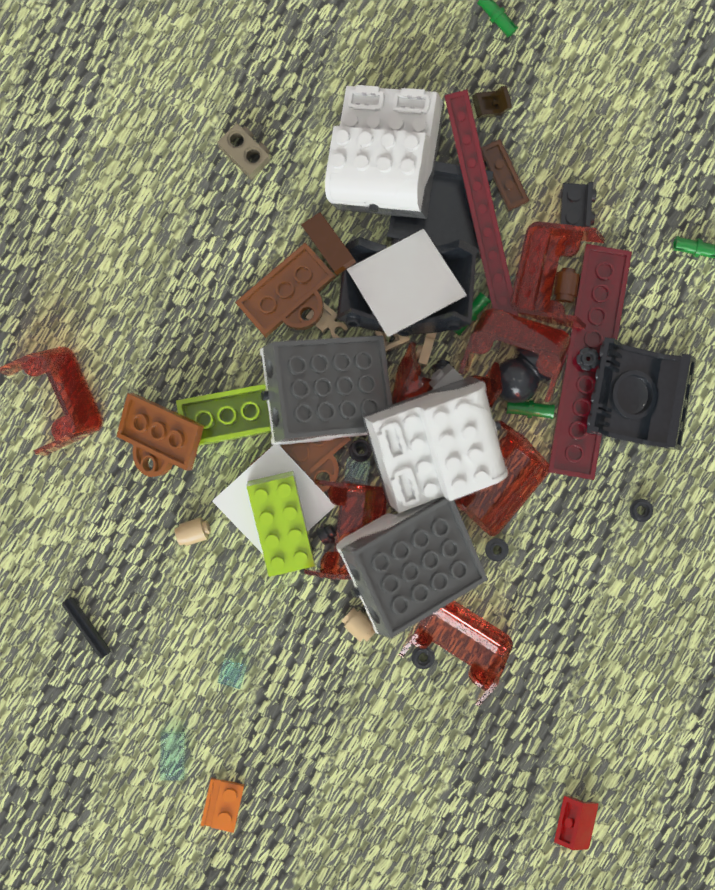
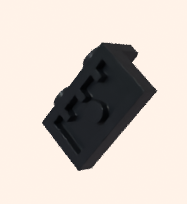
(577, 204)

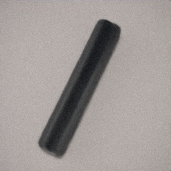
(86, 627)

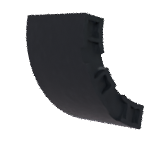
(460, 259)

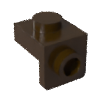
(492, 102)

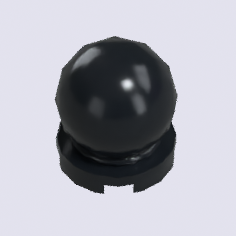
(520, 376)

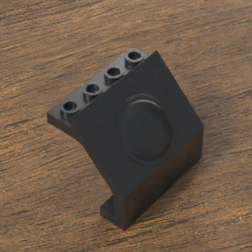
(641, 395)

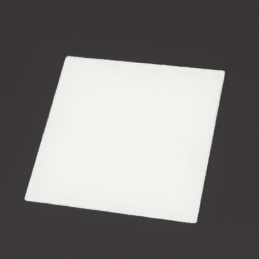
(406, 282)
(236, 503)

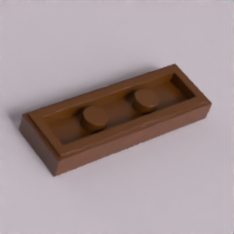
(504, 175)
(328, 243)

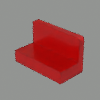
(576, 823)

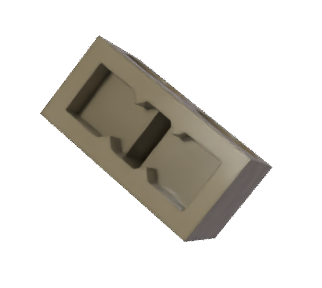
(240, 154)

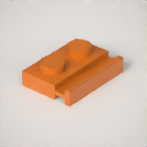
(222, 805)

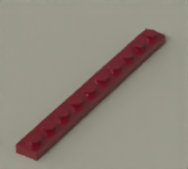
(480, 200)

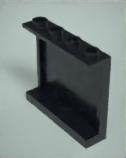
(448, 211)

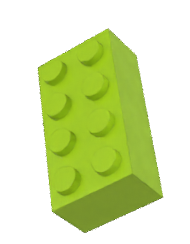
(228, 414)
(280, 523)

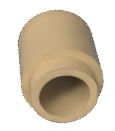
(192, 531)
(358, 625)

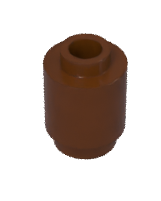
(566, 285)

